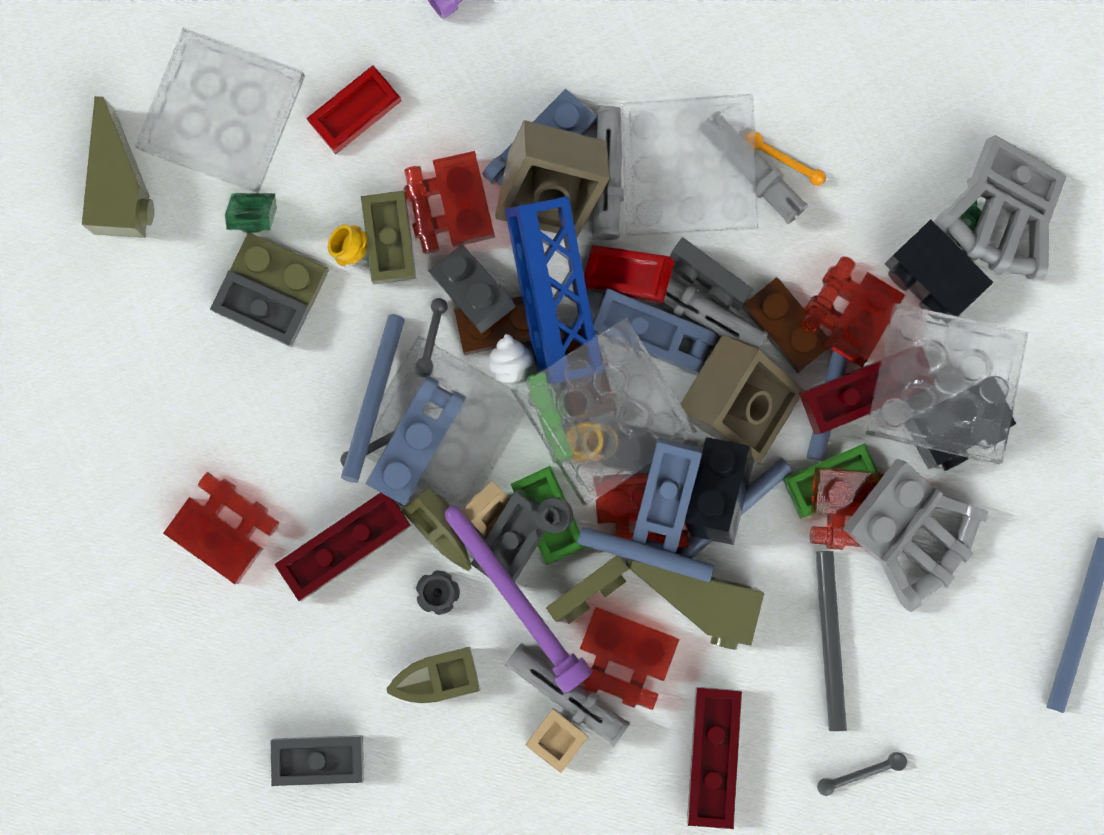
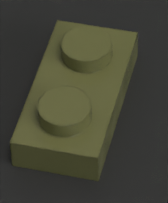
(388, 237)
(279, 269)
(573, 602)

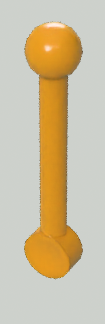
(816, 177)

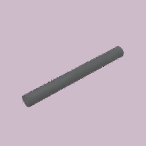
(831, 641)

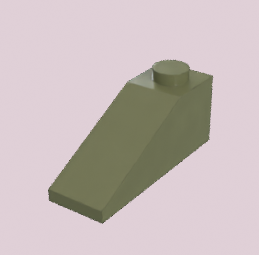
(114, 189)
(718, 608)

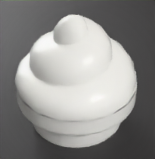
(510, 360)

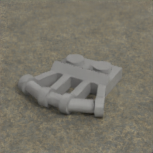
(1019, 185)
(892, 518)

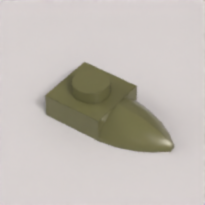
(428, 516)
(437, 678)

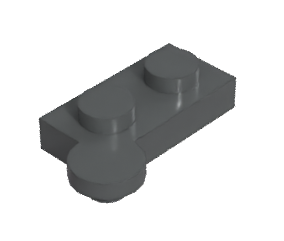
(523, 527)

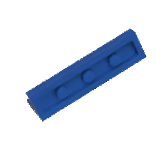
(536, 283)

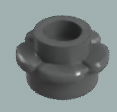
(428, 584)

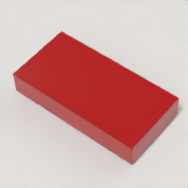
(354, 109)
(628, 273)

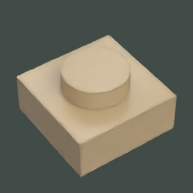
(486, 507)
(556, 740)

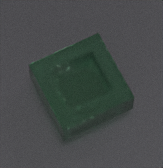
(250, 212)

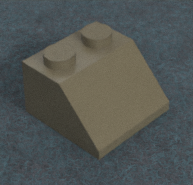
(553, 165)
(741, 397)

